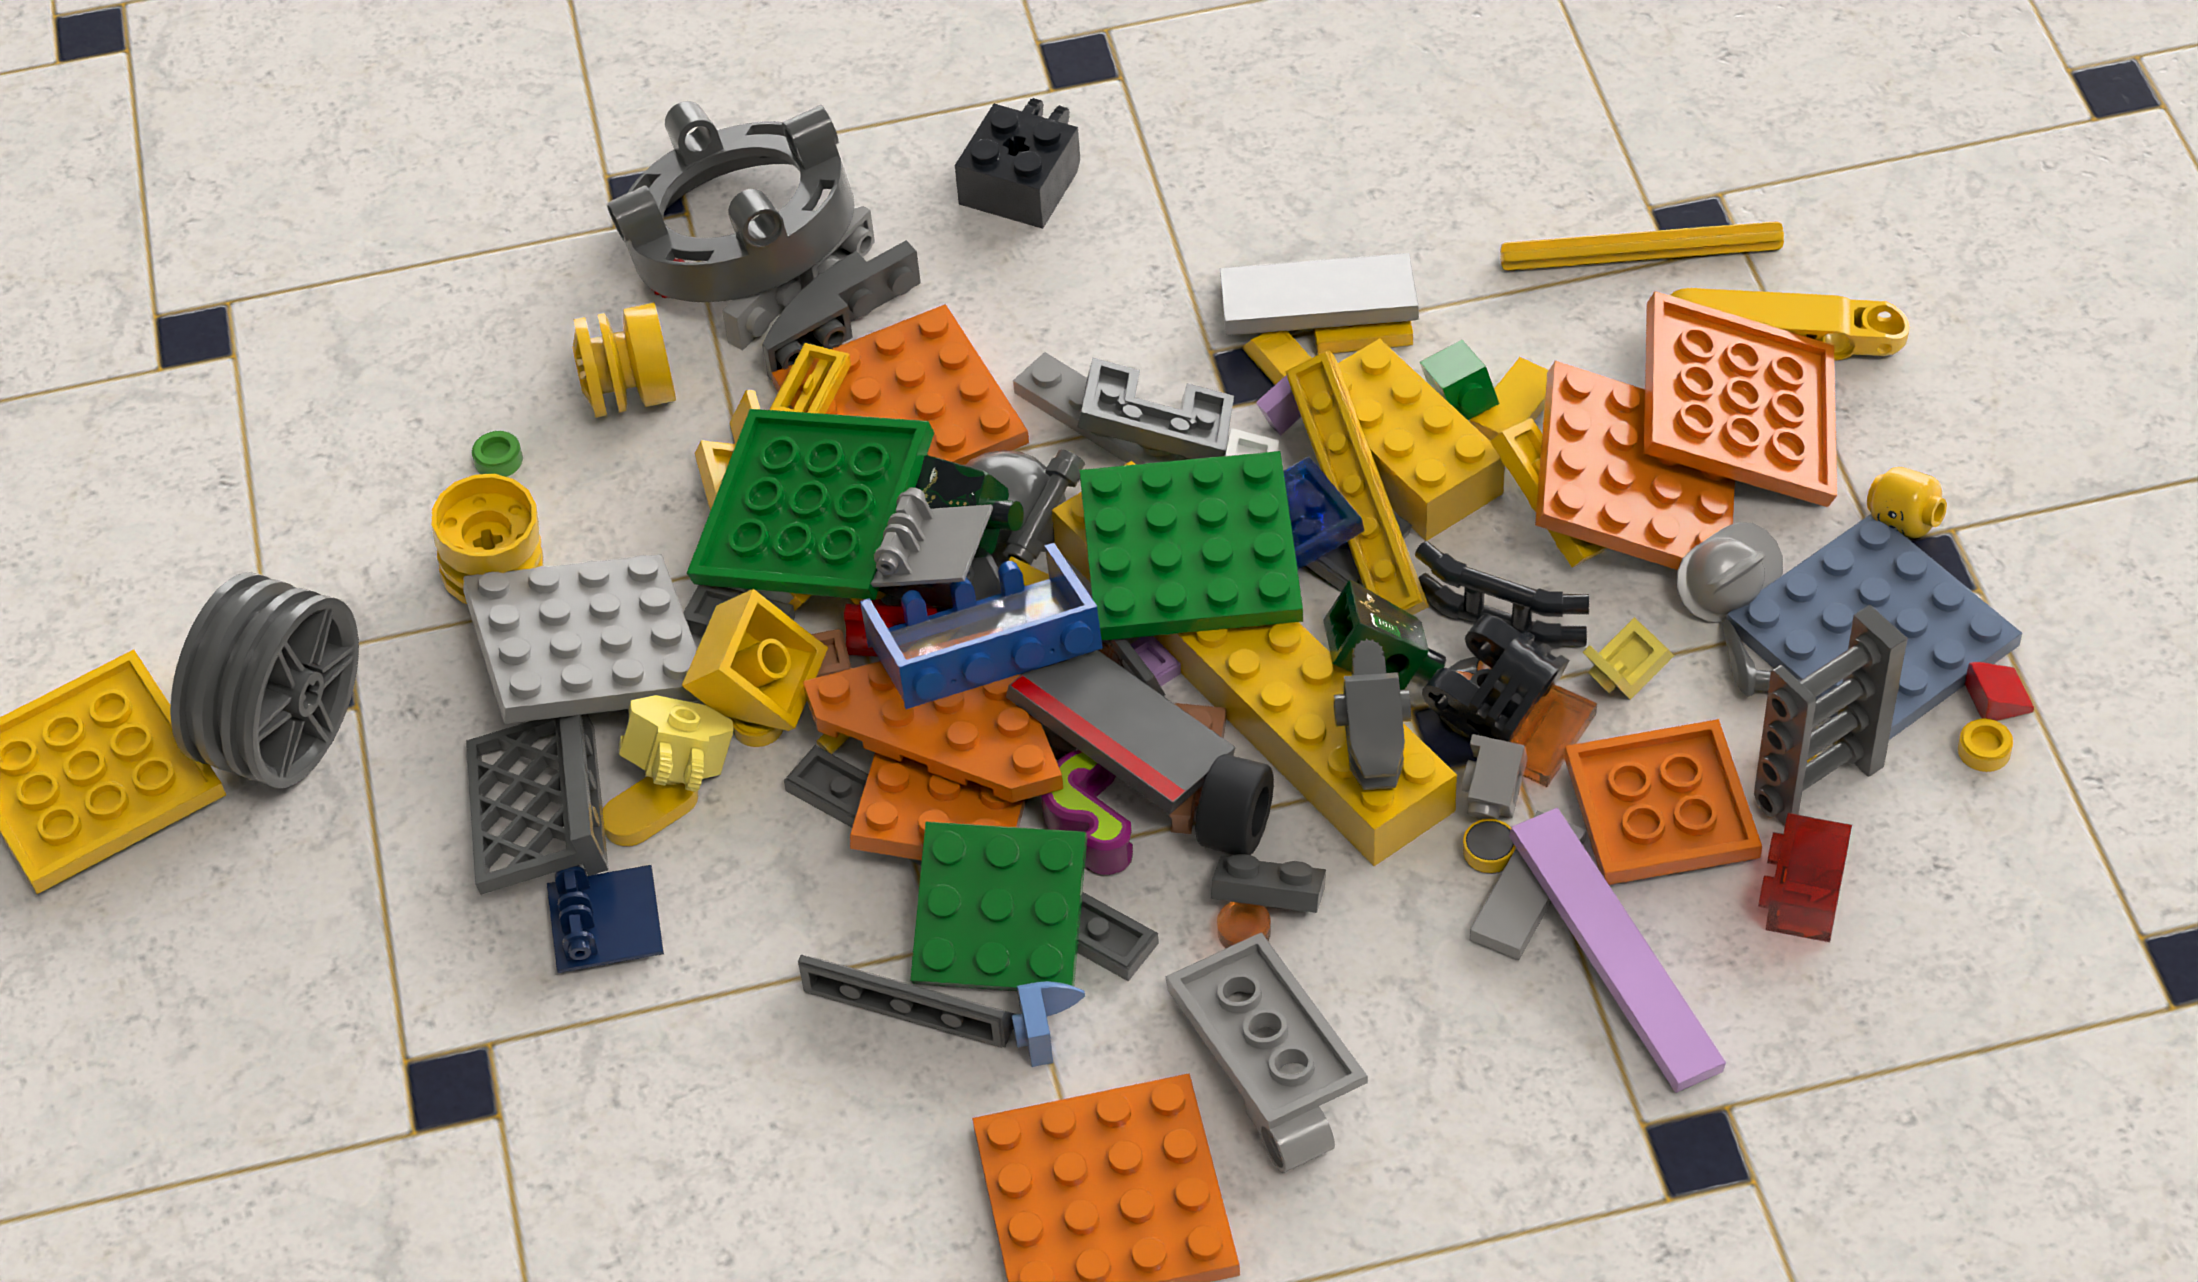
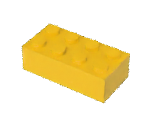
(1423, 448)

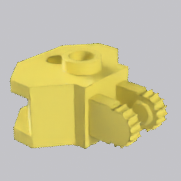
(676, 740)

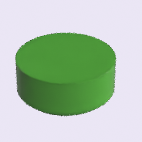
(497, 453)

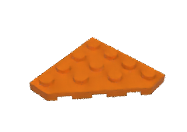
(958, 737)

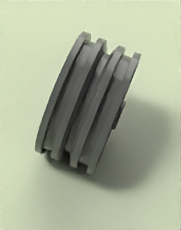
(264, 679)

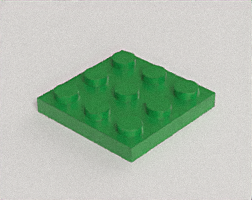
(998, 906)

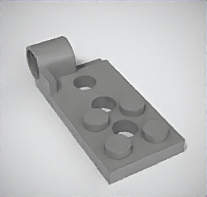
(1277, 1103)

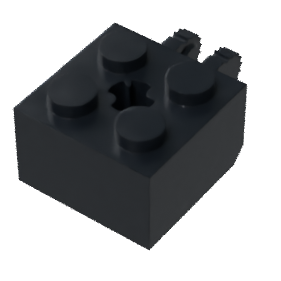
(1019, 163)

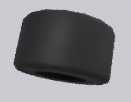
(1234, 805)

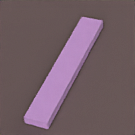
(1617, 950)

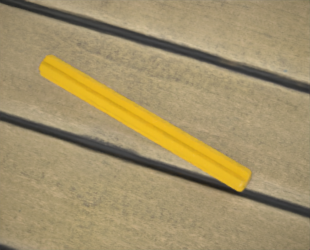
(1641, 246)

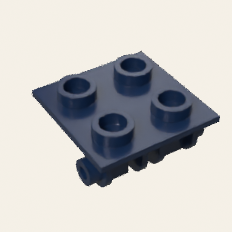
(603, 917)

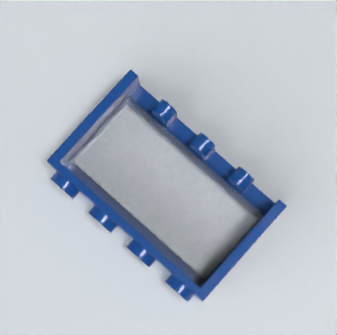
(985, 637)

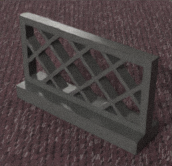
(581, 813)

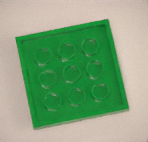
(808, 502)
(1190, 545)

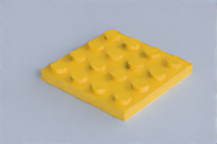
(93, 772)

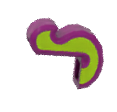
(1080, 810)

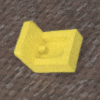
(1628, 659)

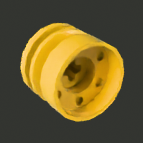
(624, 360)
(484, 528)

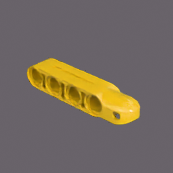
(1833, 319)

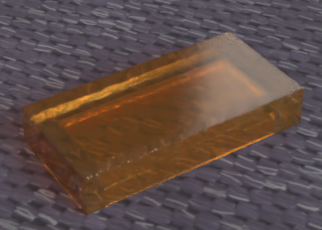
(1553, 724)

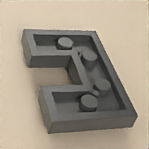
(1113, 411)

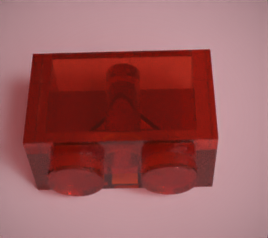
(1807, 877)

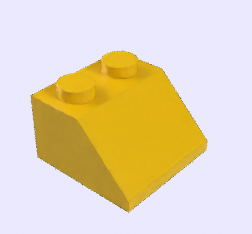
(754, 663)

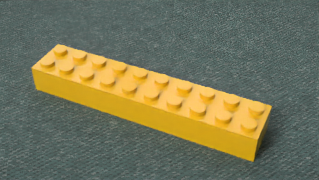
(1281, 699)

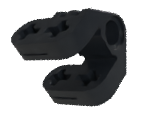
(1513, 687)

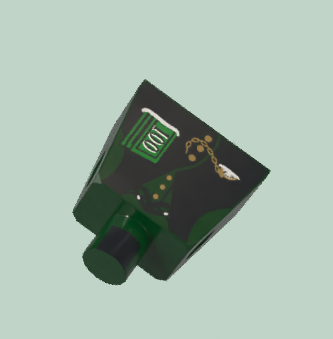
(958, 485)
(1365, 615)

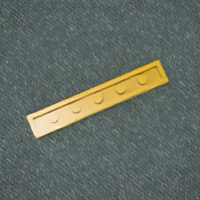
(1349, 466)

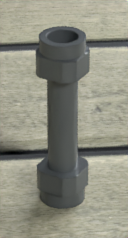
(1063, 473)

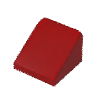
(1997, 691)

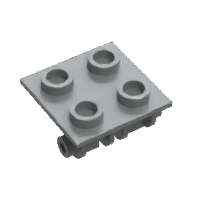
(928, 543)

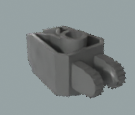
(1373, 718)

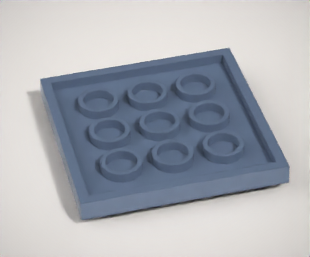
(1810, 611)

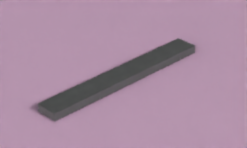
(1104, 933)

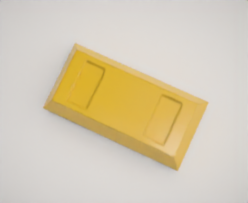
(1275, 353)

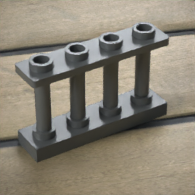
(1858, 731)

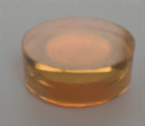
(1242, 921)

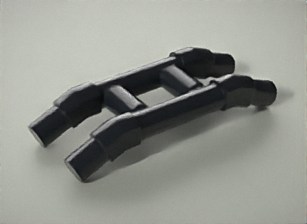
(1523, 599)

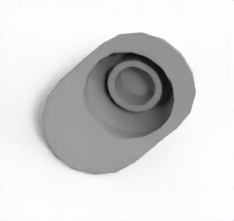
(1728, 570)

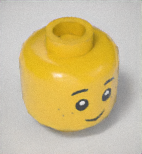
(1907, 501)

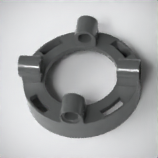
(763, 249)

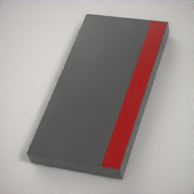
(1122, 726)

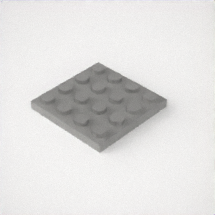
(581, 636)

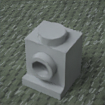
(1494, 778)

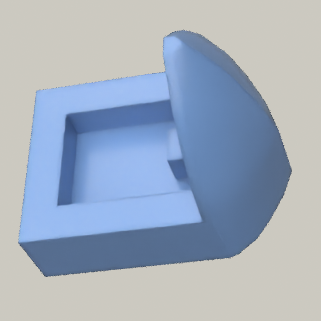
(1036, 1003)

